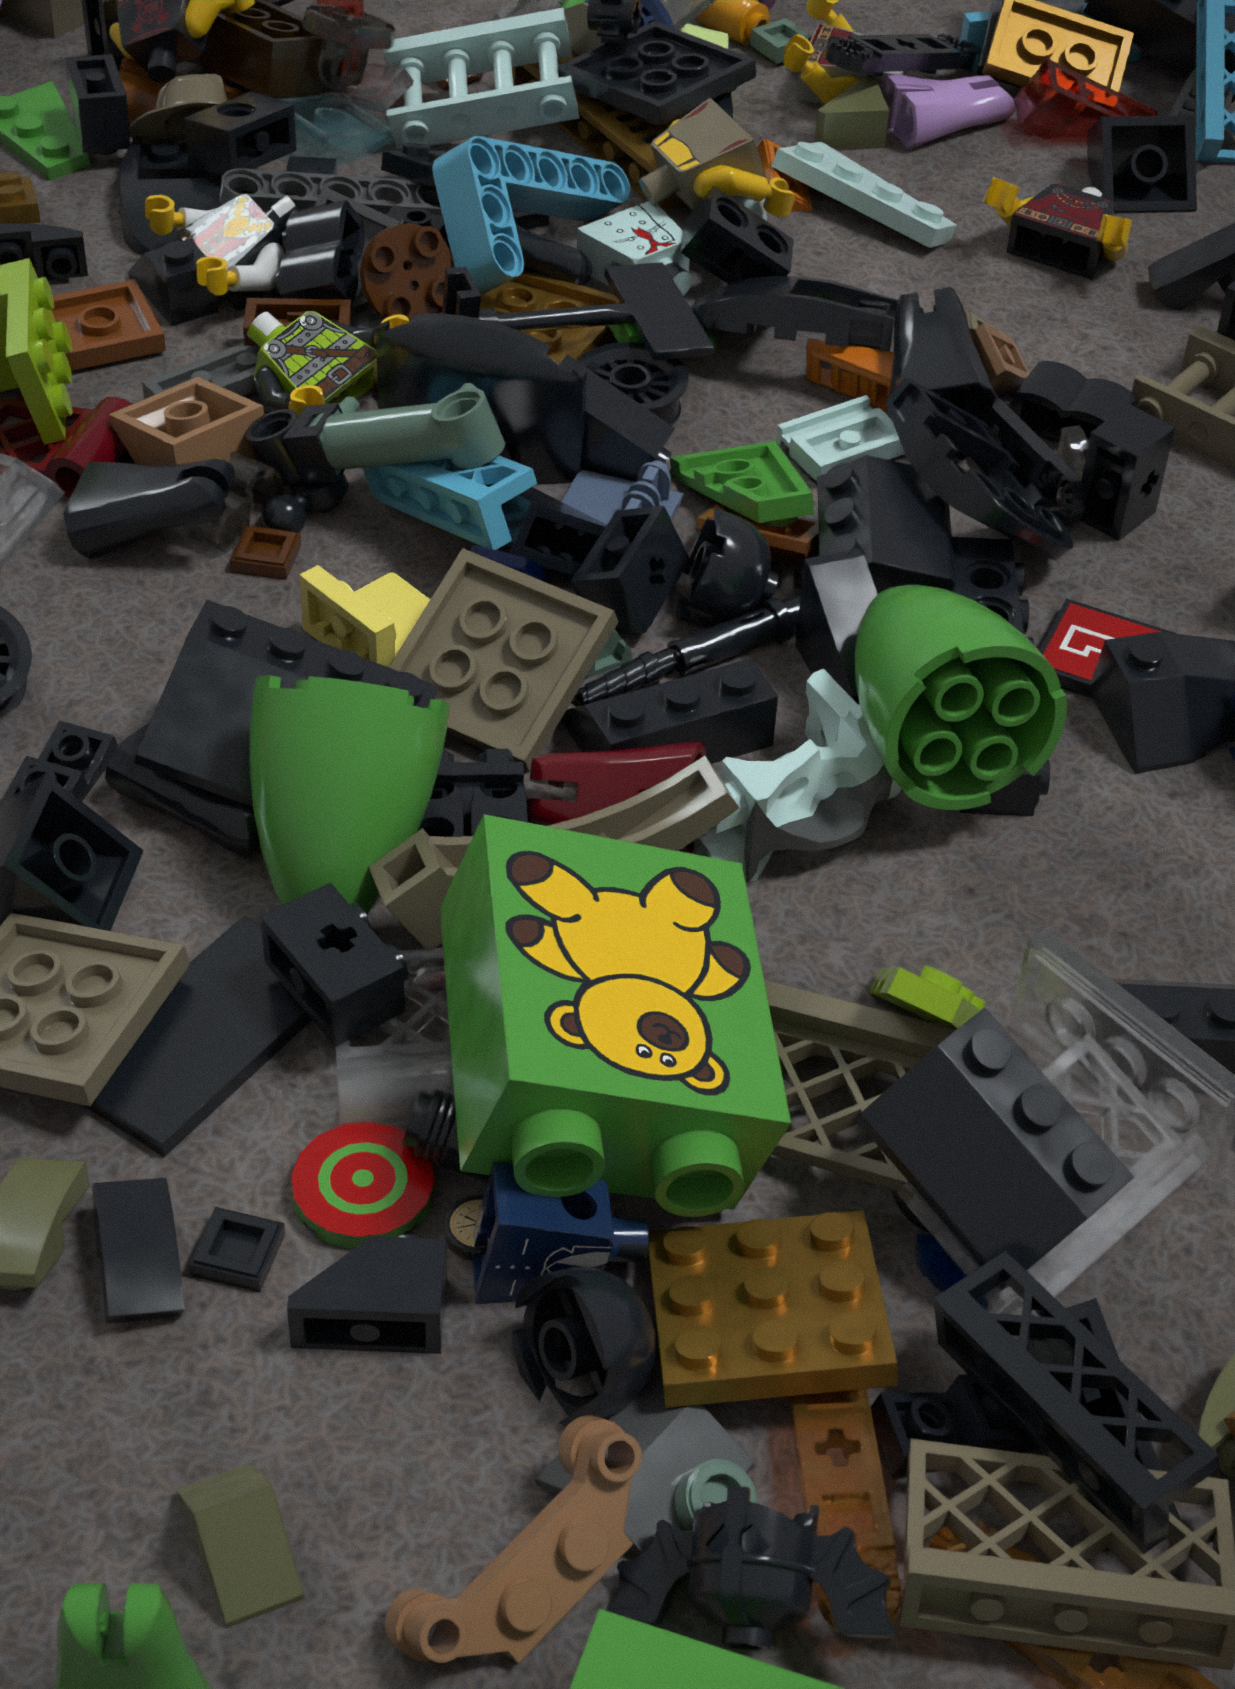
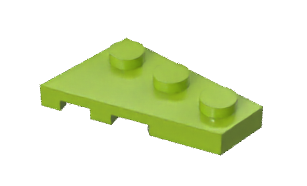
(930, 995)

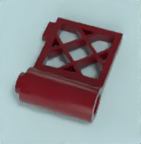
(87, 440)

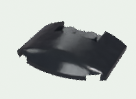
(529, 393)

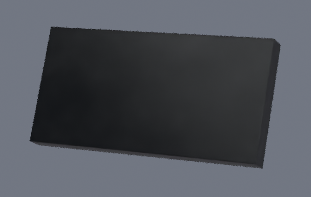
(202, 1042)

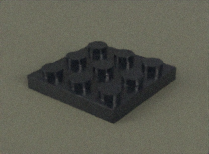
(658, 72)

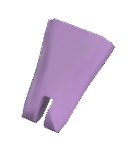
(933, 108)

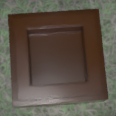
(266, 552)

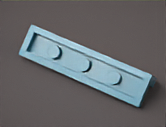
(1213, 80)
(454, 496)

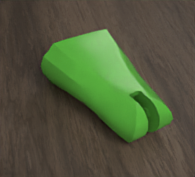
(122, 1648)

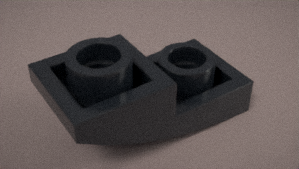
(52, 249)
(71, 757)
(137, 1250)
(957, 1417)

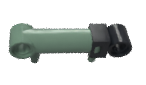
(338, 438)

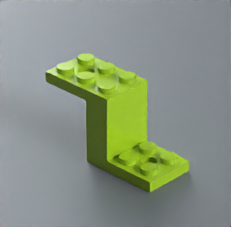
(34, 348)

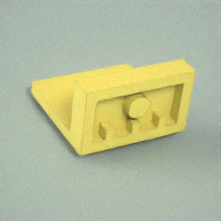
(366, 621)

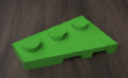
(41, 131)
(749, 480)

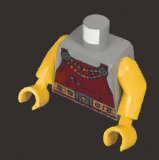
(818, 78)

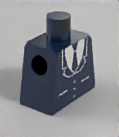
(546, 1234)

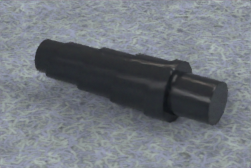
(632, 675)

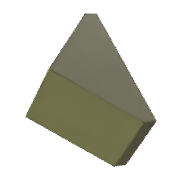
(854, 118)
(241, 1543)

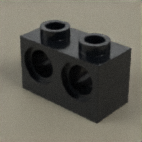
(734, 240)

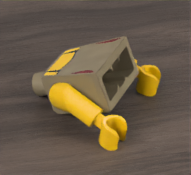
(712, 151)

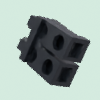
(472, 789)

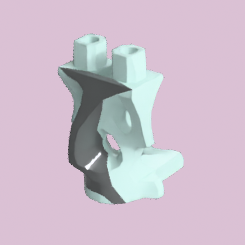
(807, 796)

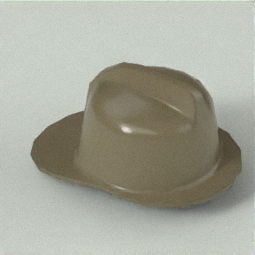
(175, 101)

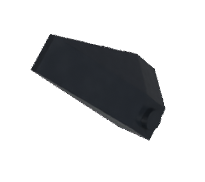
(1166, 696)

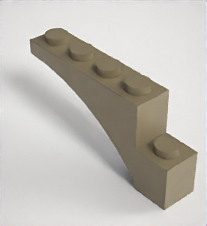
(666, 816)

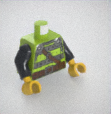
(313, 360)

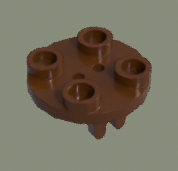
(388, 283)

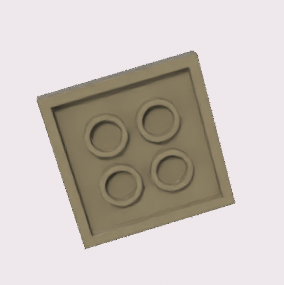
(504, 653)
(76, 1003)

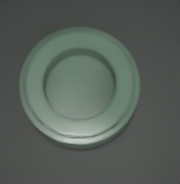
(708, 1484)

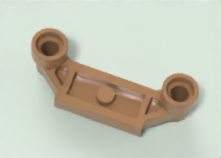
(542, 1568)

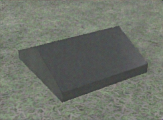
(670, 1446)

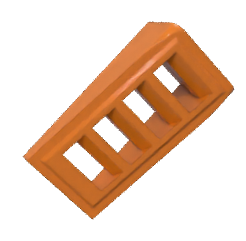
(867, 368)

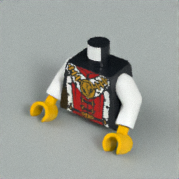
(237, 238)

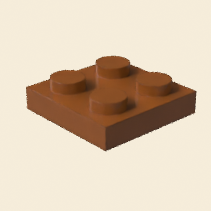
(108, 324)

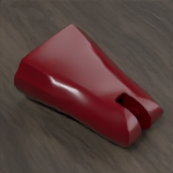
(605, 778)

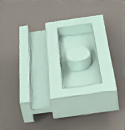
(839, 436)

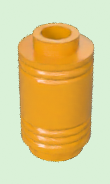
(735, 18)

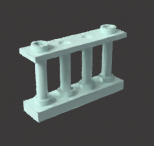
(476, 50)

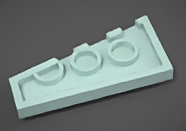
(864, 191)

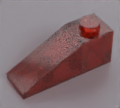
(1067, 104)

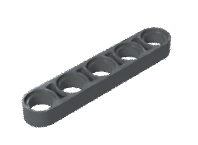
(269, 185)

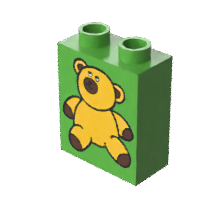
(608, 1018)

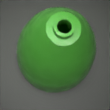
(953, 696)
(339, 779)

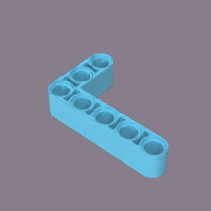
(491, 177)

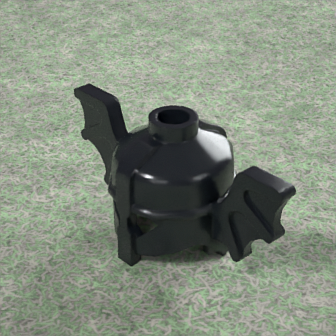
(754, 1574)

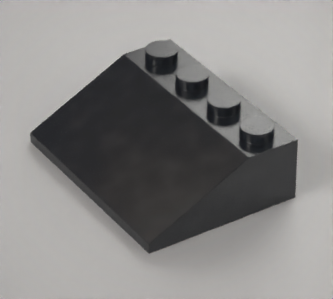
(207, 704)

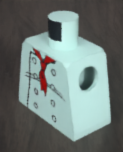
(635, 237)

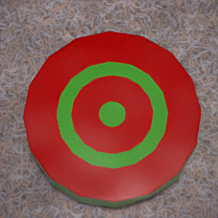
(361, 1184)

